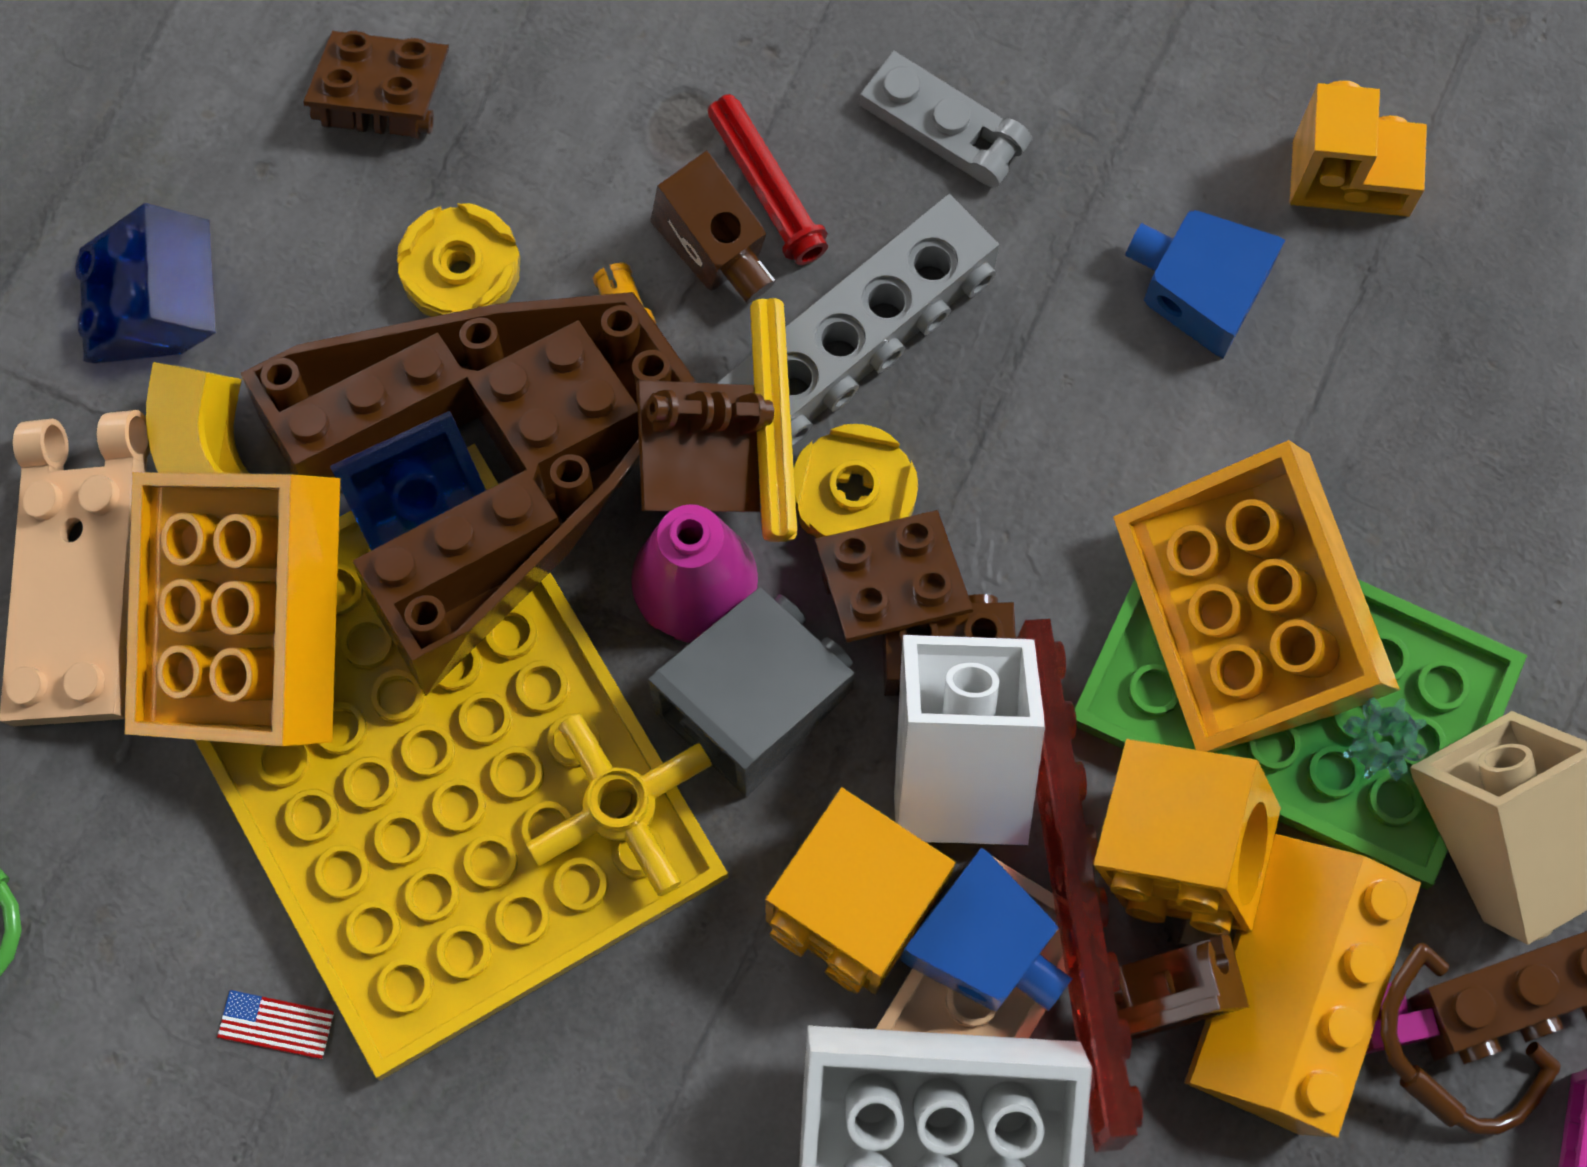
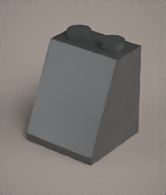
(752, 688)

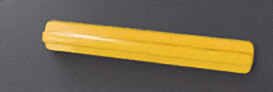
(775, 440)

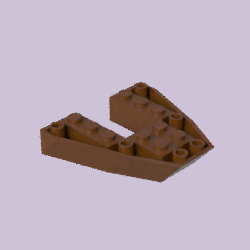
(553, 396)

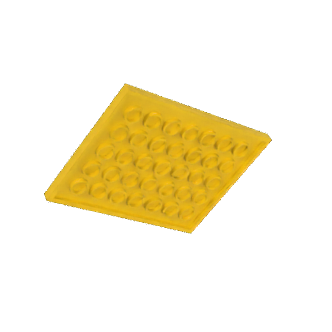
(416, 821)

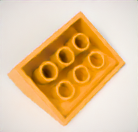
(1255, 600)
(232, 607)

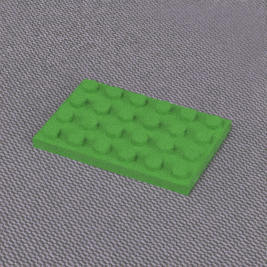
(1442, 673)

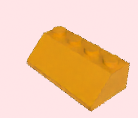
(1312, 987)

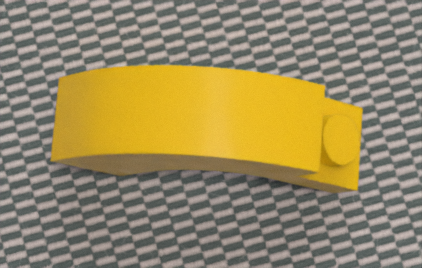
(192, 420)

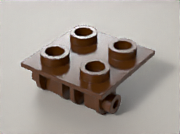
(376, 77)
(700, 445)
(892, 576)

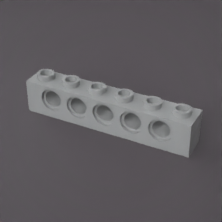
(940, 238)

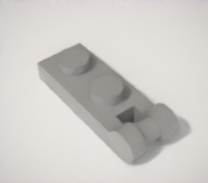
(944, 119)

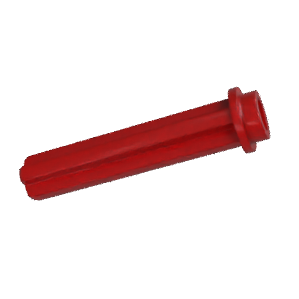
(802, 238)

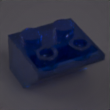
(146, 286)

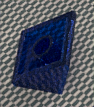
(408, 479)

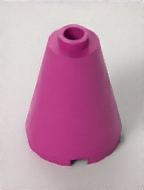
(691, 572)

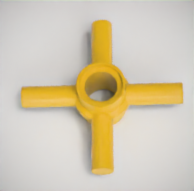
(632, 828)

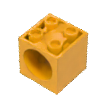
(1188, 836)
(856, 893)

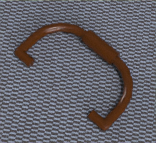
(1429, 1091)

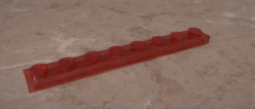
(1081, 907)

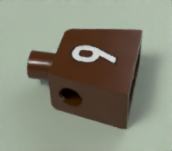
(700, 211)

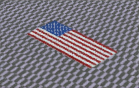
(275, 1024)

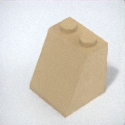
(1514, 821)

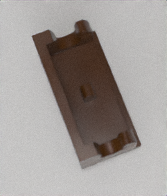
(1180, 987)

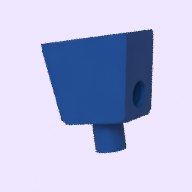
(1205, 275)
(988, 940)

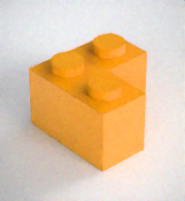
(1354, 157)

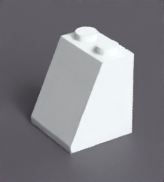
(968, 739)

